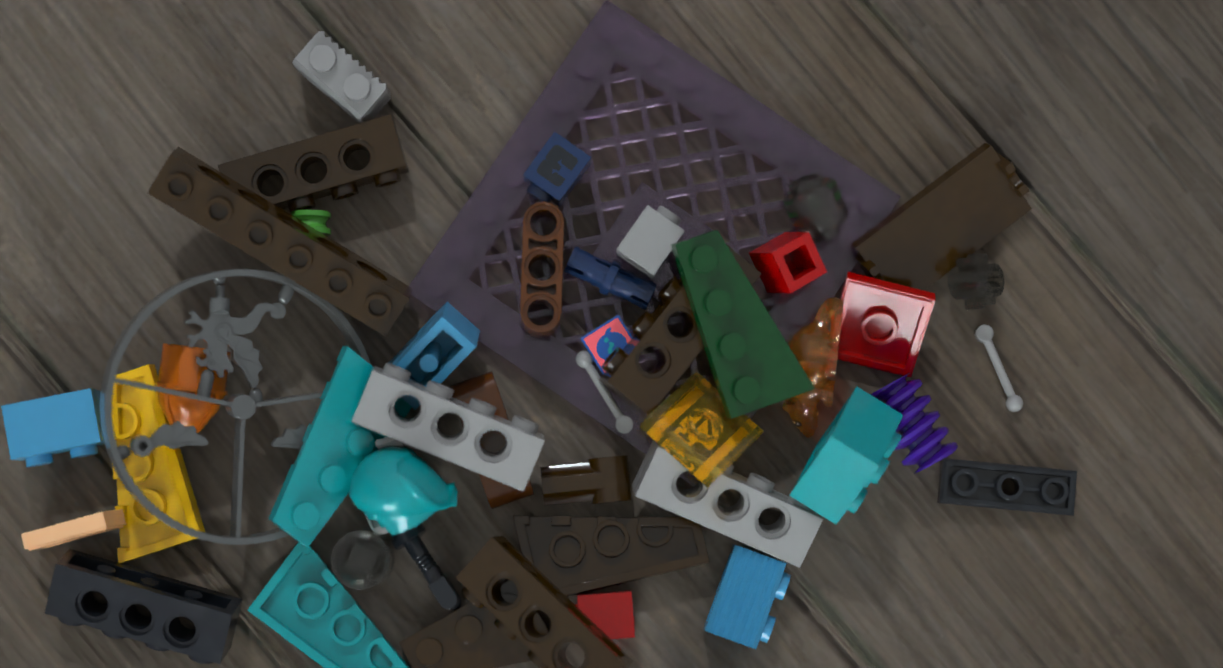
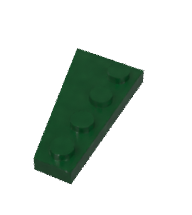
(739, 336)

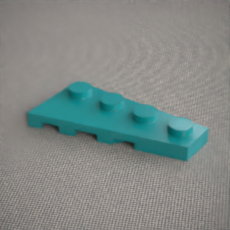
(329, 453)
(320, 615)

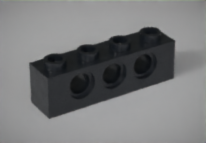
(166, 598)

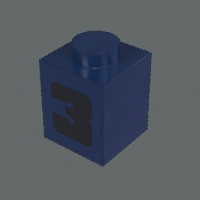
(556, 170)

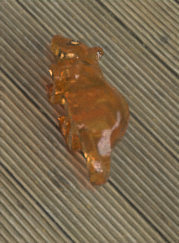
(818, 355)

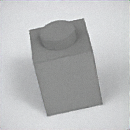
(650, 240)

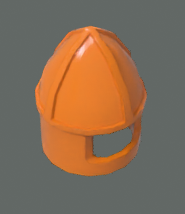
(181, 373)

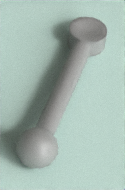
(984, 335)
(623, 423)

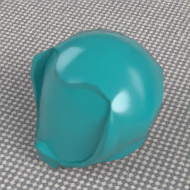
(399, 489)

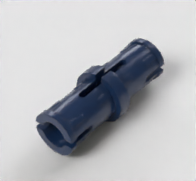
(610, 278)

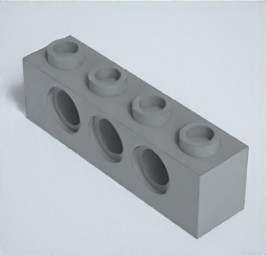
(509, 466)
(785, 539)

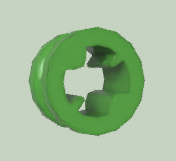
(314, 218)

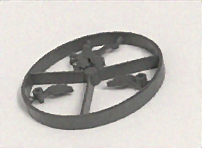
(219, 333)

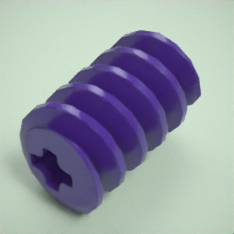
(916, 425)

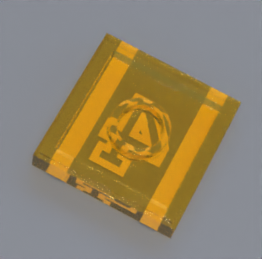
(697, 432)

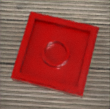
(883, 323)

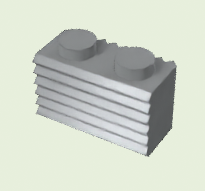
(342, 78)

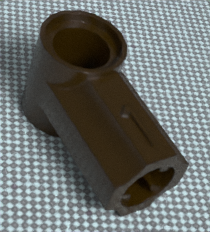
(596, 481)

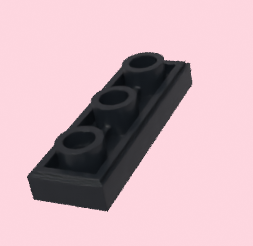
(980, 486)

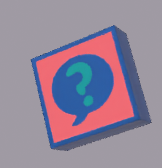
(605, 339)

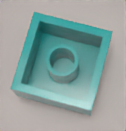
(849, 457)

